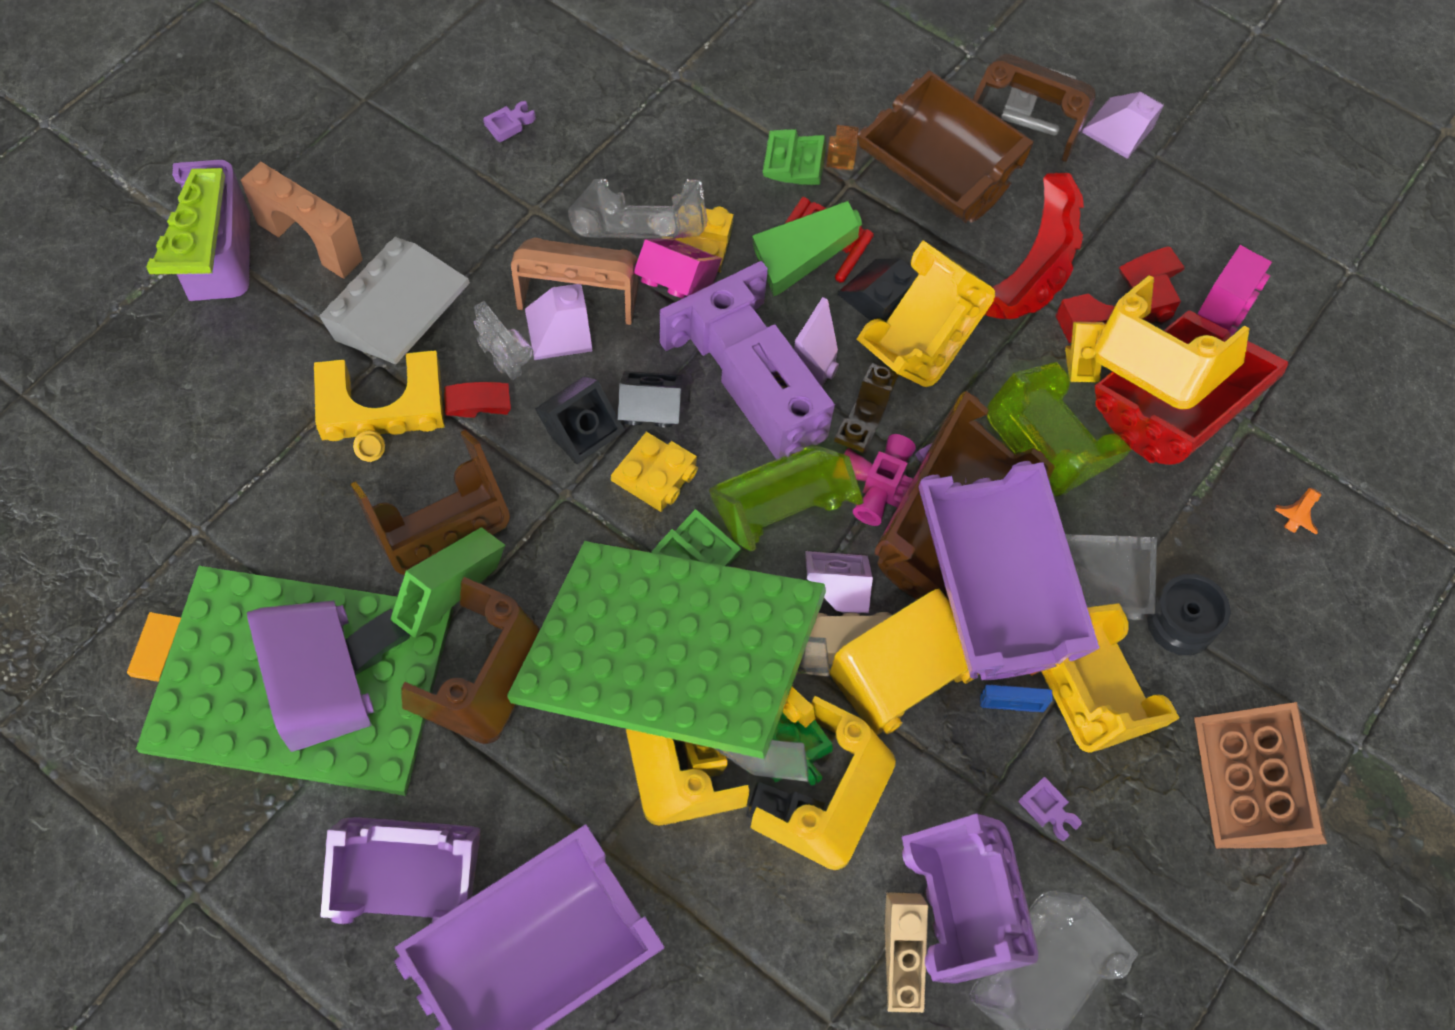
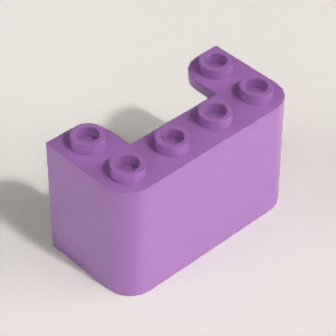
(232, 250)
(973, 897)

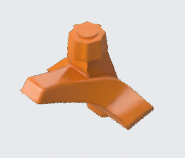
(1300, 511)

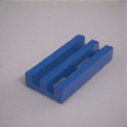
(1015, 698)

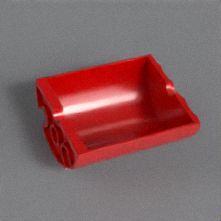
(1173, 434)

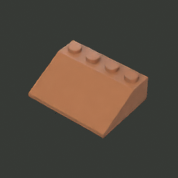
(1260, 778)

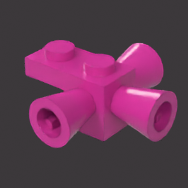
(883, 478)

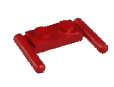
(855, 249)

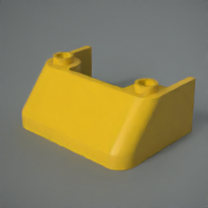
(1160, 362)
(671, 794)
(834, 834)

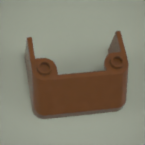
(1071, 94)
(441, 524)
(481, 707)

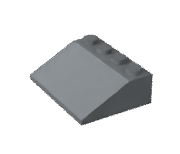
(393, 301)

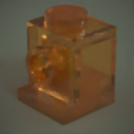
(842, 148)

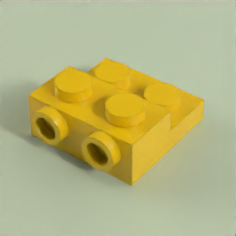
(716, 234)
(655, 471)

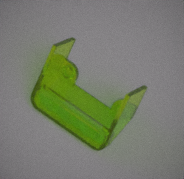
(783, 489)

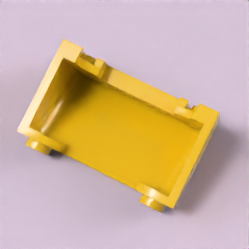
(930, 319)
(901, 662)
(1101, 693)

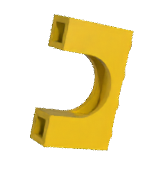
(415, 410)

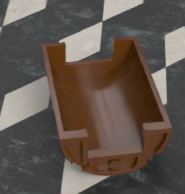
(959, 451)

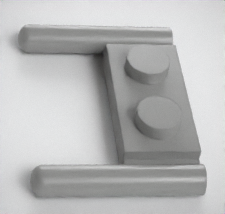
(1019, 109)

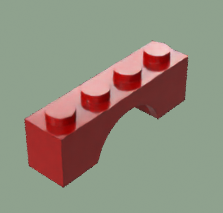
(1088, 309)

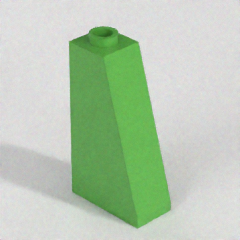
(805, 244)
(436, 582)

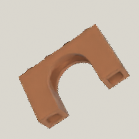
(281, 202)

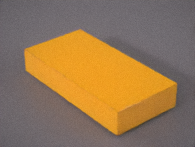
(153, 646)

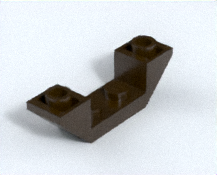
(868, 409)

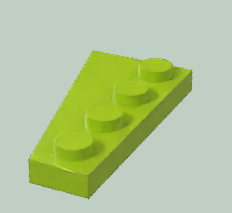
(193, 227)

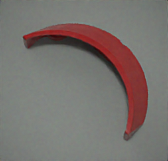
(1051, 256)

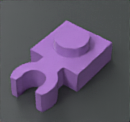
(508, 123)
(1046, 805)

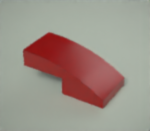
(1154, 264)
(476, 397)

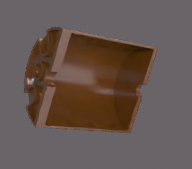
(947, 146)

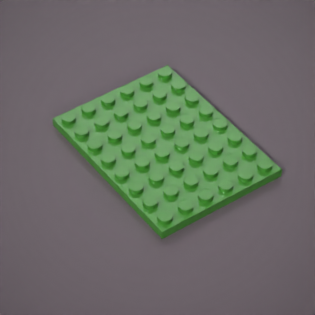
(671, 648)
(216, 704)

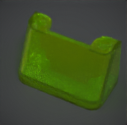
(1032, 415)

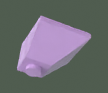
(1124, 122)
(559, 323)
(818, 345)
(845, 578)

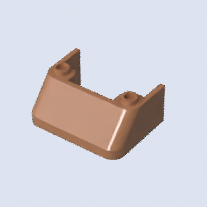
(575, 265)

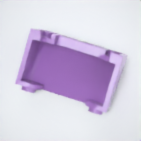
(308, 672)
(397, 868)

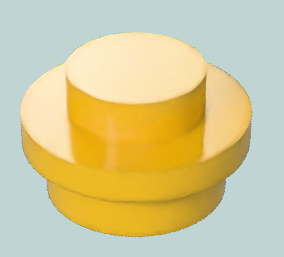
(369, 446)

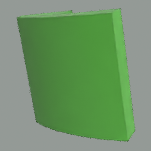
(794, 157)
(699, 541)

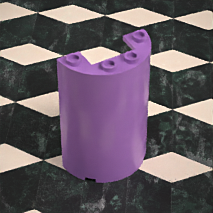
(1008, 572)
(530, 943)

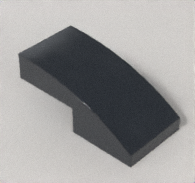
(373, 640)
(778, 802)

